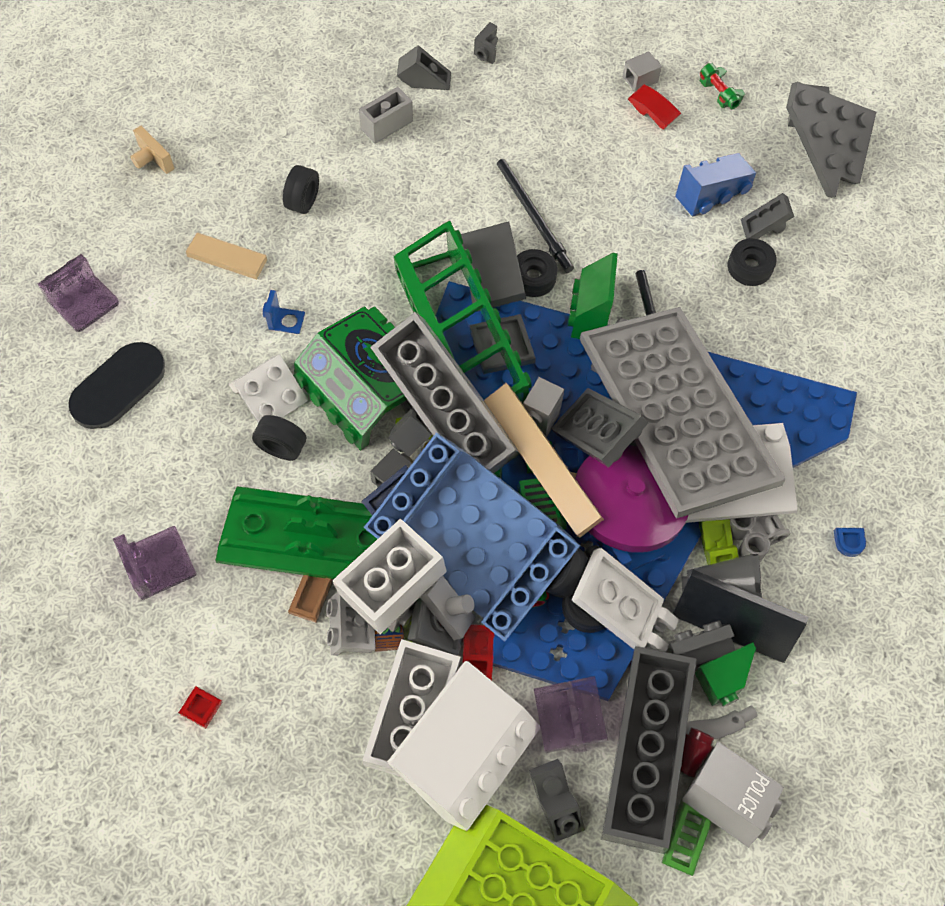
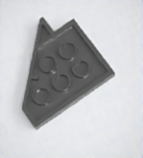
(832, 133)

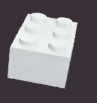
(390, 576)

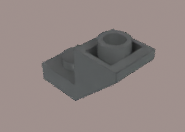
(556, 800)

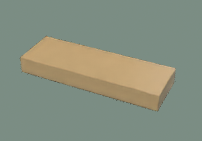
(226, 255)

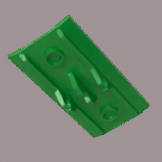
(293, 533)

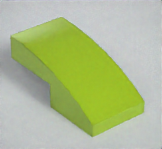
(717, 541)

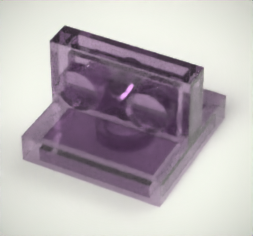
(570, 715)

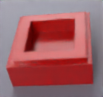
(200, 707)

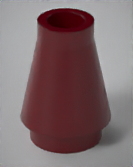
(696, 750)

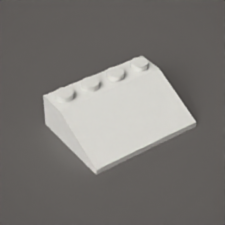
(770, 502)
(464, 746)

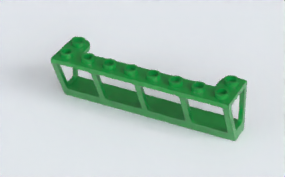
(460, 260)

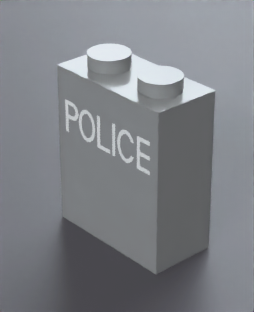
(734, 795)

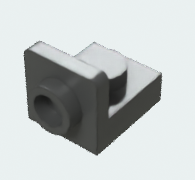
(486, 43)

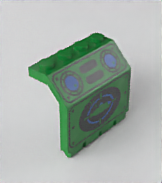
(347, 375)

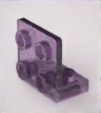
(155, 562)

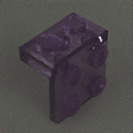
(78, 294)

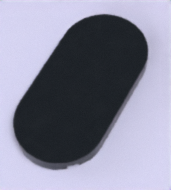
(117, 385)

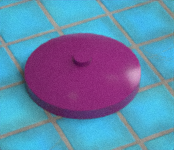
(629, 502)

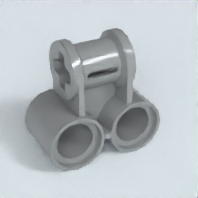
(758, 532)

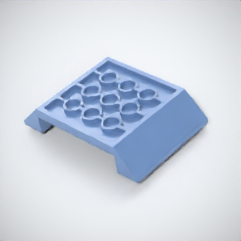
(485, 531)

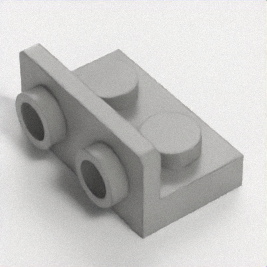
(347, 628)

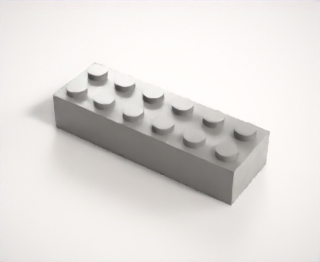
(443, 392)

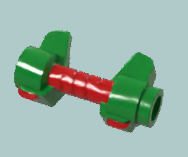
(727, 97)

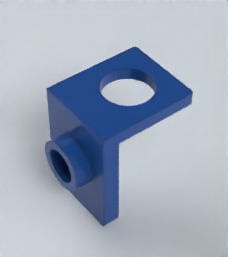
(275, 314)

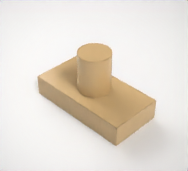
(150, 151)

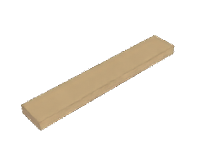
(543, 460)

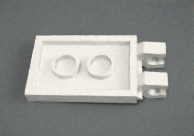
(623, 602)

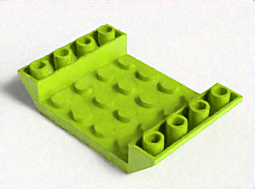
(510, 866)

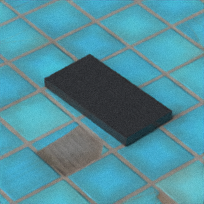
(751, 618)

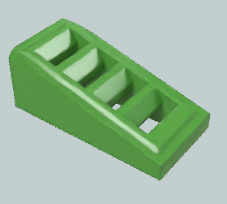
(676, 833)

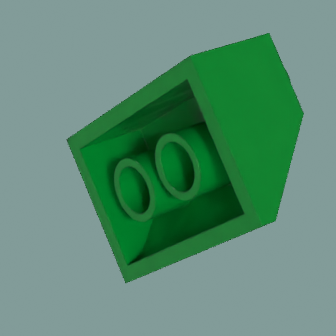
(593, 296)

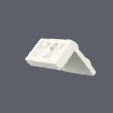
(270, 389)

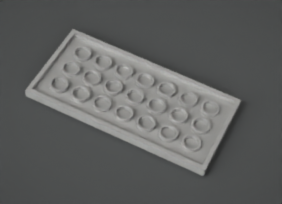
(696, 429)

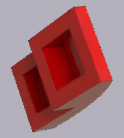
(655, 104)
(479, 648)

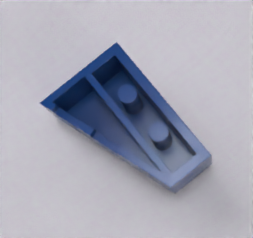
(714, 183)

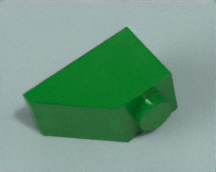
(726, 675)

